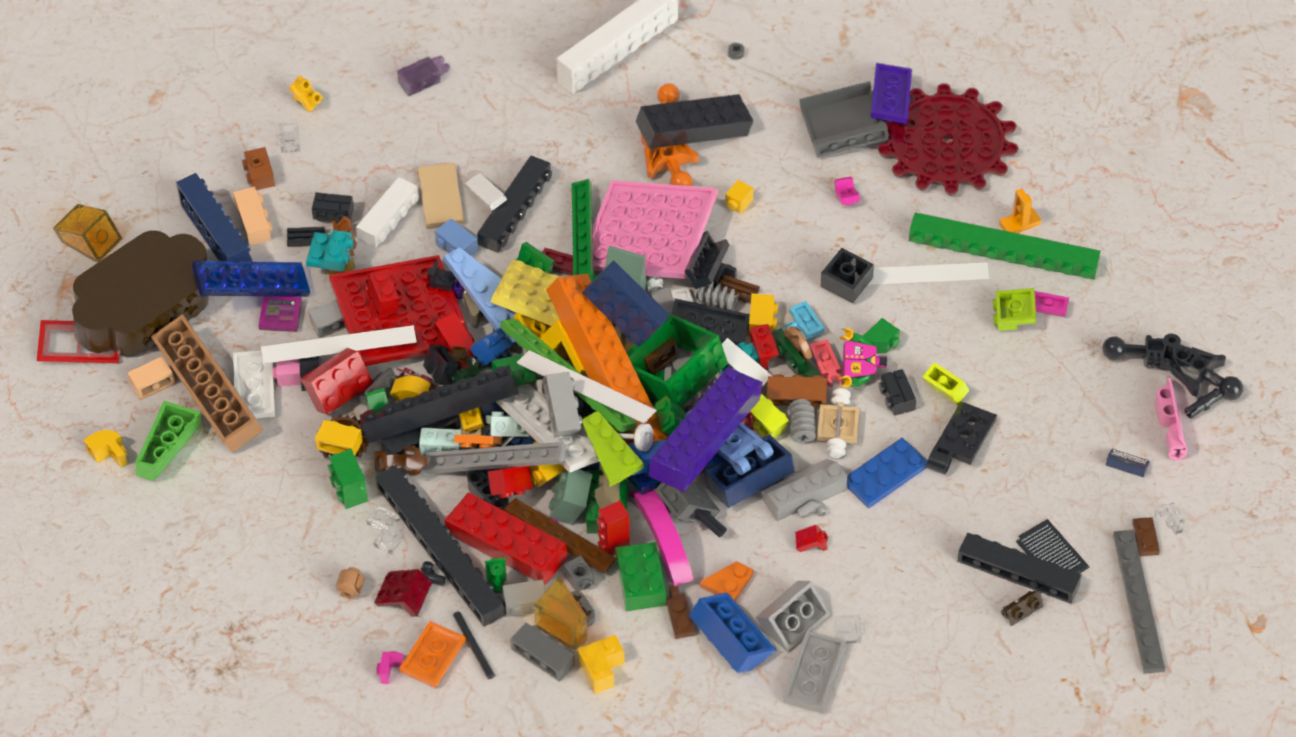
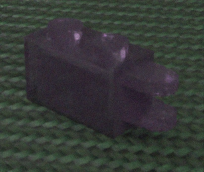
(422, 74)

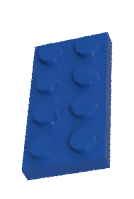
(885, 472)

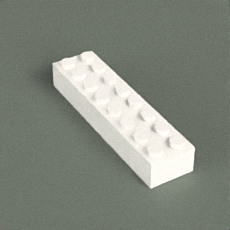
(614, 42)

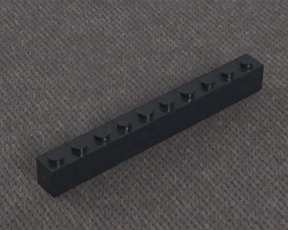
(440, 546)

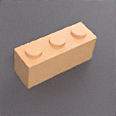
(253, 215)

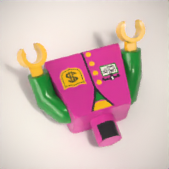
(859, 359)

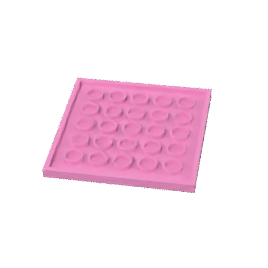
(654, 222)

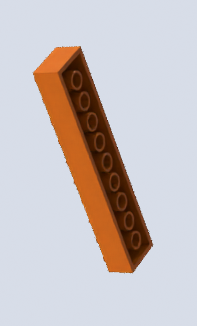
(598, 344)

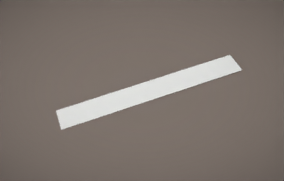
(930, 273)
(336, 344)
(589, 387)

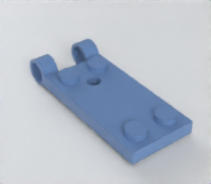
(745, 443)

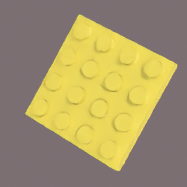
(525, 292)

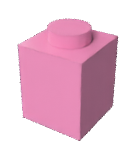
(287, 372)

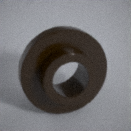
(458, 353)

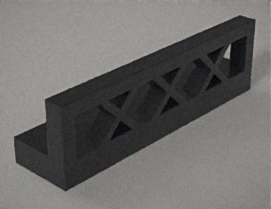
(709, 264)

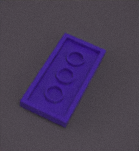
(891, 93)

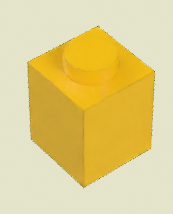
(739, 196)

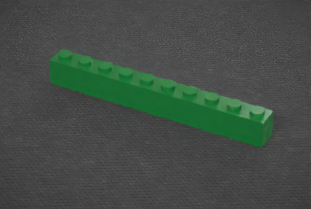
(1004, 245)

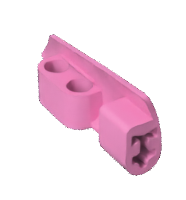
(1166, 404)

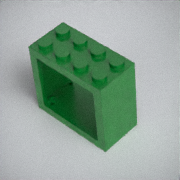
(693, 374)

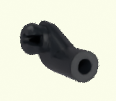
(428, 571)

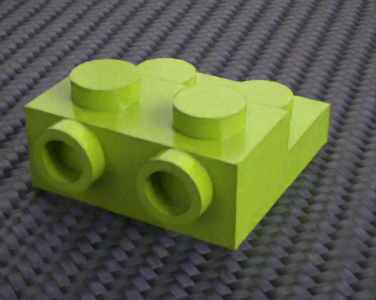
(1014, 308)

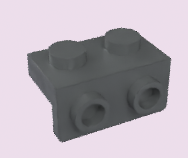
(382, 380)

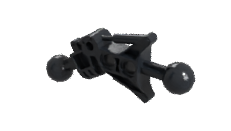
(1186, 363)

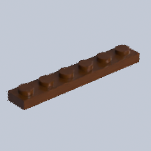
(575, 544)

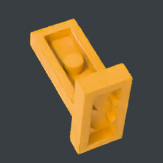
(1023, 214)

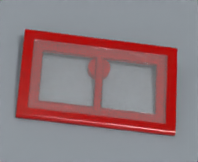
(59, 344)

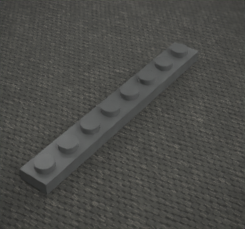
(1138, 602)

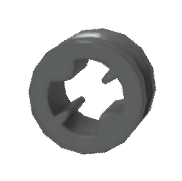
(736, 55)

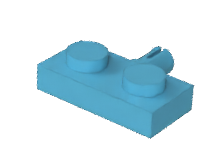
(805, 320)

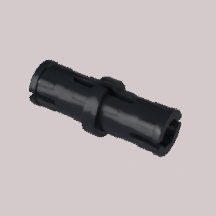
(1203, 403)

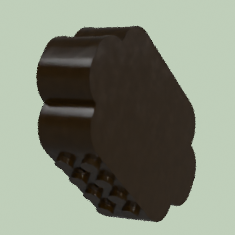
(137, 293)

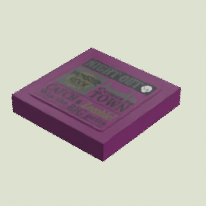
(280, 313)

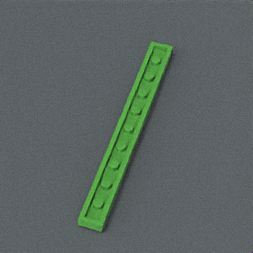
(529, 341)

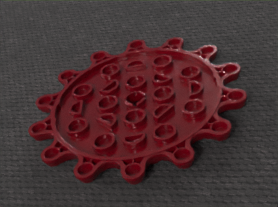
(974, 145)

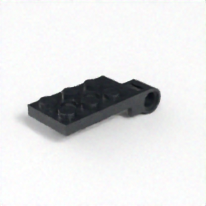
(954, 446)

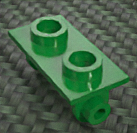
(496, 573)

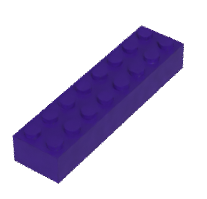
(705, 429)

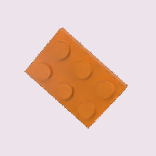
(432, 654)

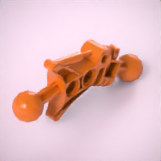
(670, 156)

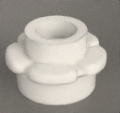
(654, 283)

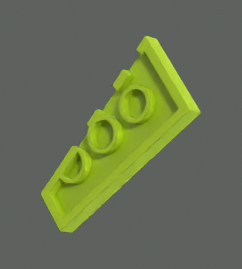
(613, 453)

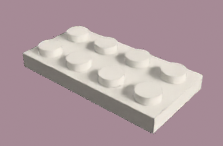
(255, 382)

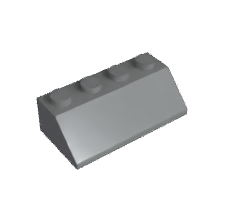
(809, 484)

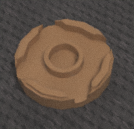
(798, 342)

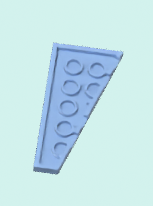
(480, 285)

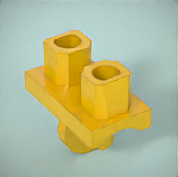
(304, 93)

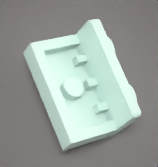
(504, 425)

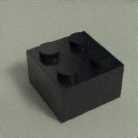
(847, 275)

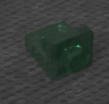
(467, 372)

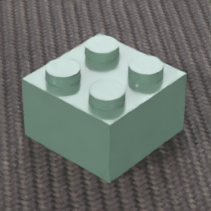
(570, 496)

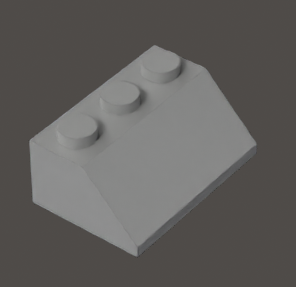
(792, 614)

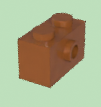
(259, 168)

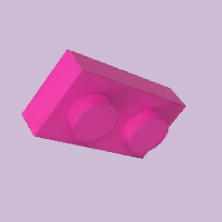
(1051, 304)

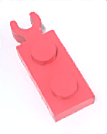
(826, 361)

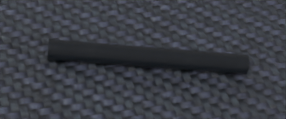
(473, 645)

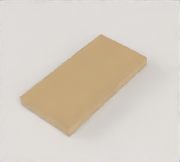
(440, 194)

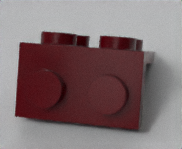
(404, 589)

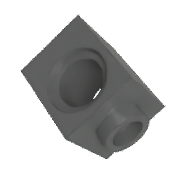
(578, 567)

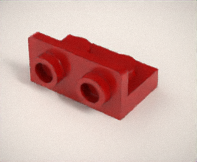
(763, 344)

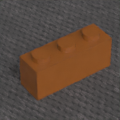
(785, 390)

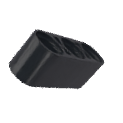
(482, 488)

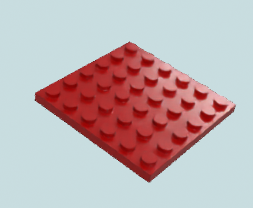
(417, 306)

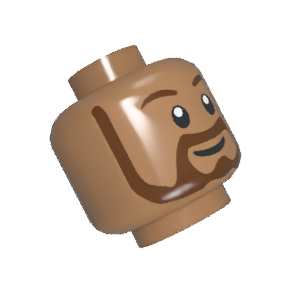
(350, 583)

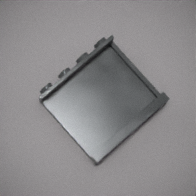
(842, 119)

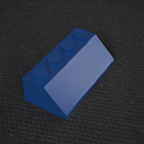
(731, 632)

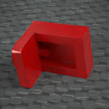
(810, 538)

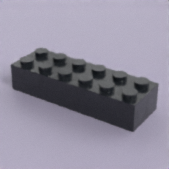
(694, 121)

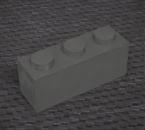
(543, 651)

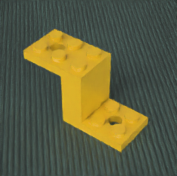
(555, 337)

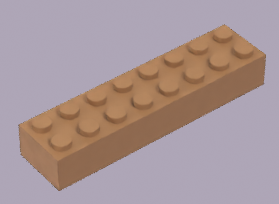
(207, 383)

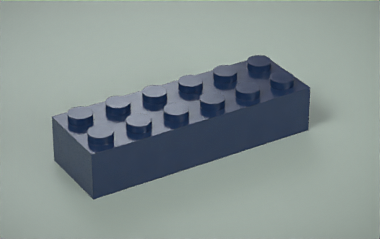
(211, 221)

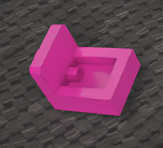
(845, 191)
(388, 660)

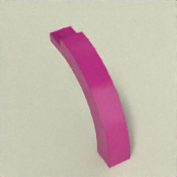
(665, 535)

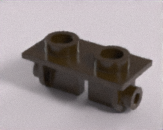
(1026, 605)

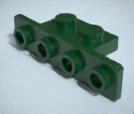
(792, 357)

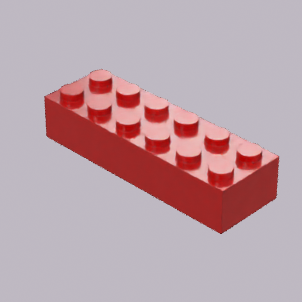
(506, 536)

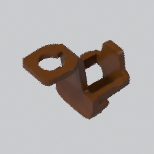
(411, 461)

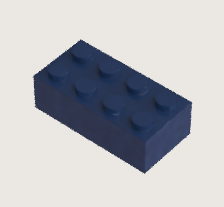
(626, 303)
(734, 488)

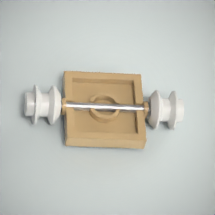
(838, 423)

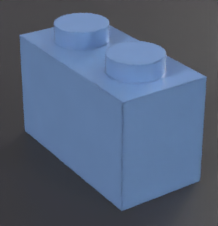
(452, 236)

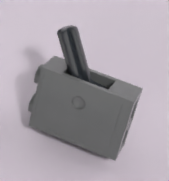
(692, 506)

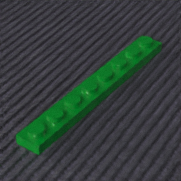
(582, 228)

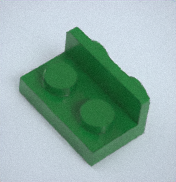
(535, 258)

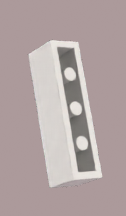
(387, 212)

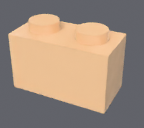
(151, 378)

